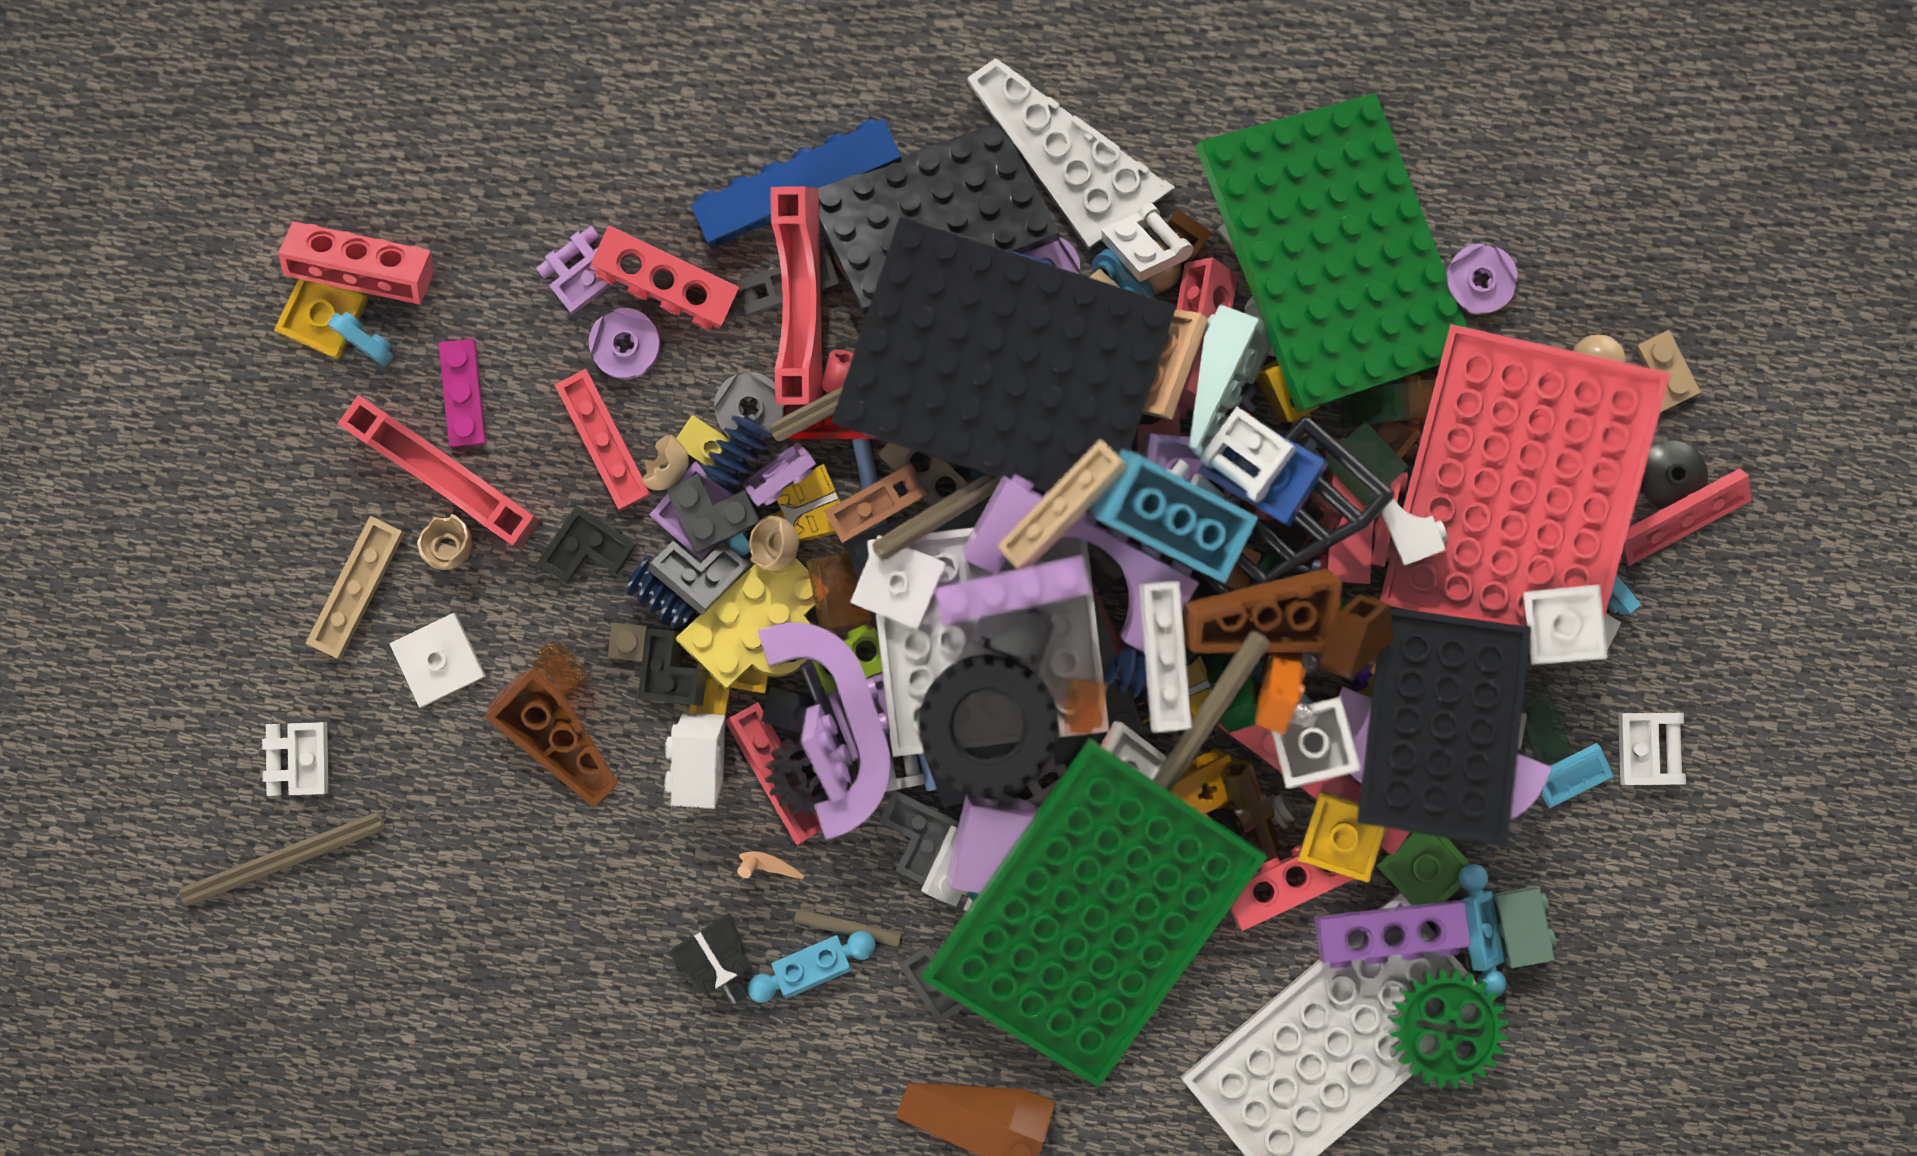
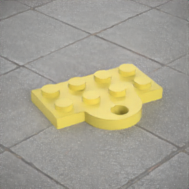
(727, 634)

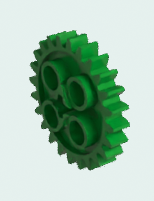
(1442, 1058)

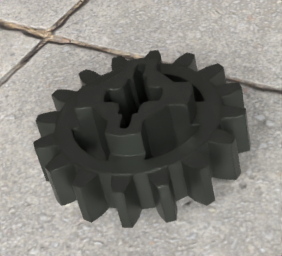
(790, 781)

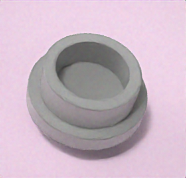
(1283, 810)

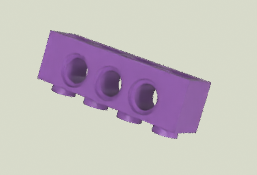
(1449, 936)

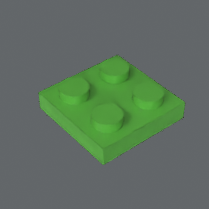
(1424, 868)

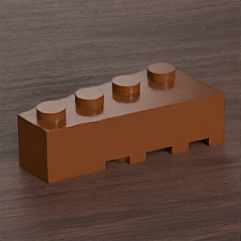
(1289, 612)

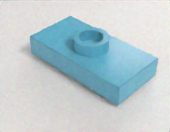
(1576, 775)

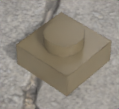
(626, 641)

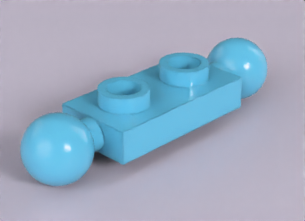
(1483, 929)
(811, 966)

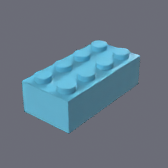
(1175, 516)

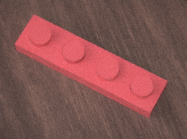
(602, 439)
(1686, 516)
(757, 742)

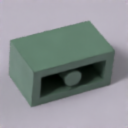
(1524, 927)

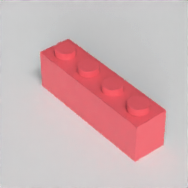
(1351, 557)

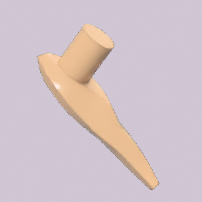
(767, 862)

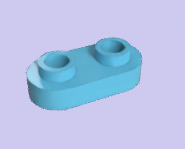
(349, 328)

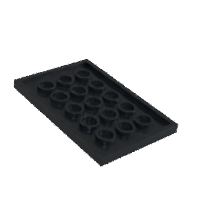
(960, 186)
(1445, 727)

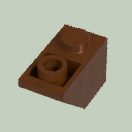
(1357, 636)

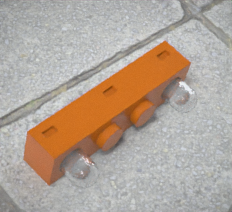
(1283, 689)

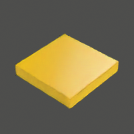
(311, 309)
(1337, 842)

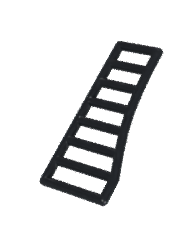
(1323, 539)

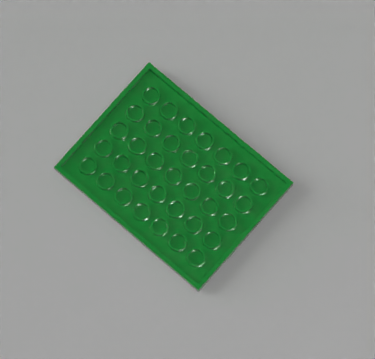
(1333, 249)
(1093, 914)

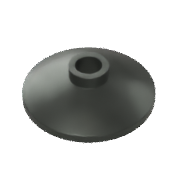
(1657, 478)

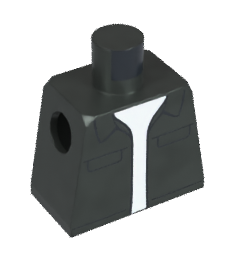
(715, 959)

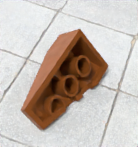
(547, 728)
(980, 1117)

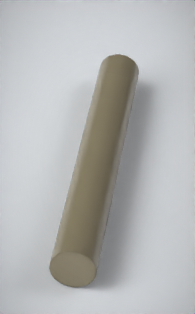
(846, 927)

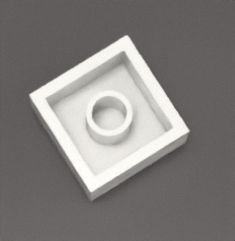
(1318, 750)
(697, 760)

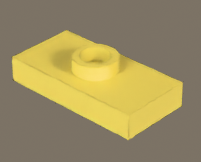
(700, 439)

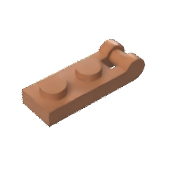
(875, 504)

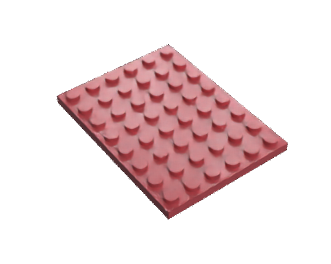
(1529, 470)

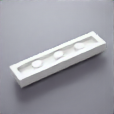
(1165, 656)

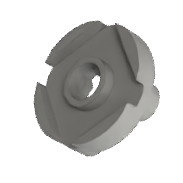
(746, 388)

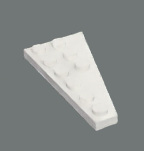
(1072, 161)

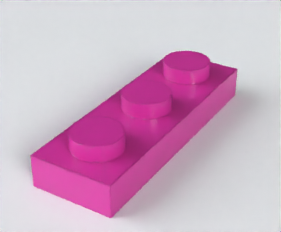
(462, 393)

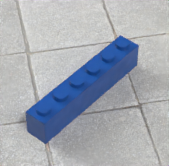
(748, 200)

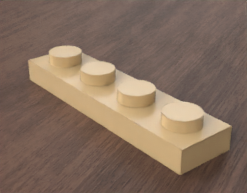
(1062, 506)
(355, 587)

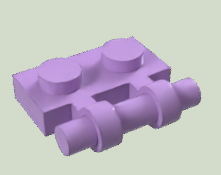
(578, 284)

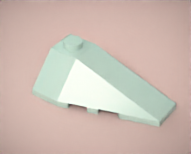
(1231, 355)

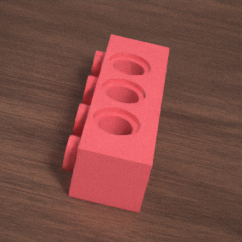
(619, 245)
(356, 262)
(1202, 290)
(1249, 911)

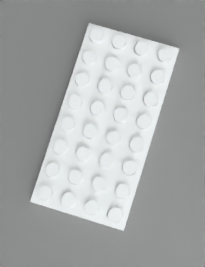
(1317, 1052)

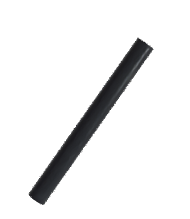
(819, 697)

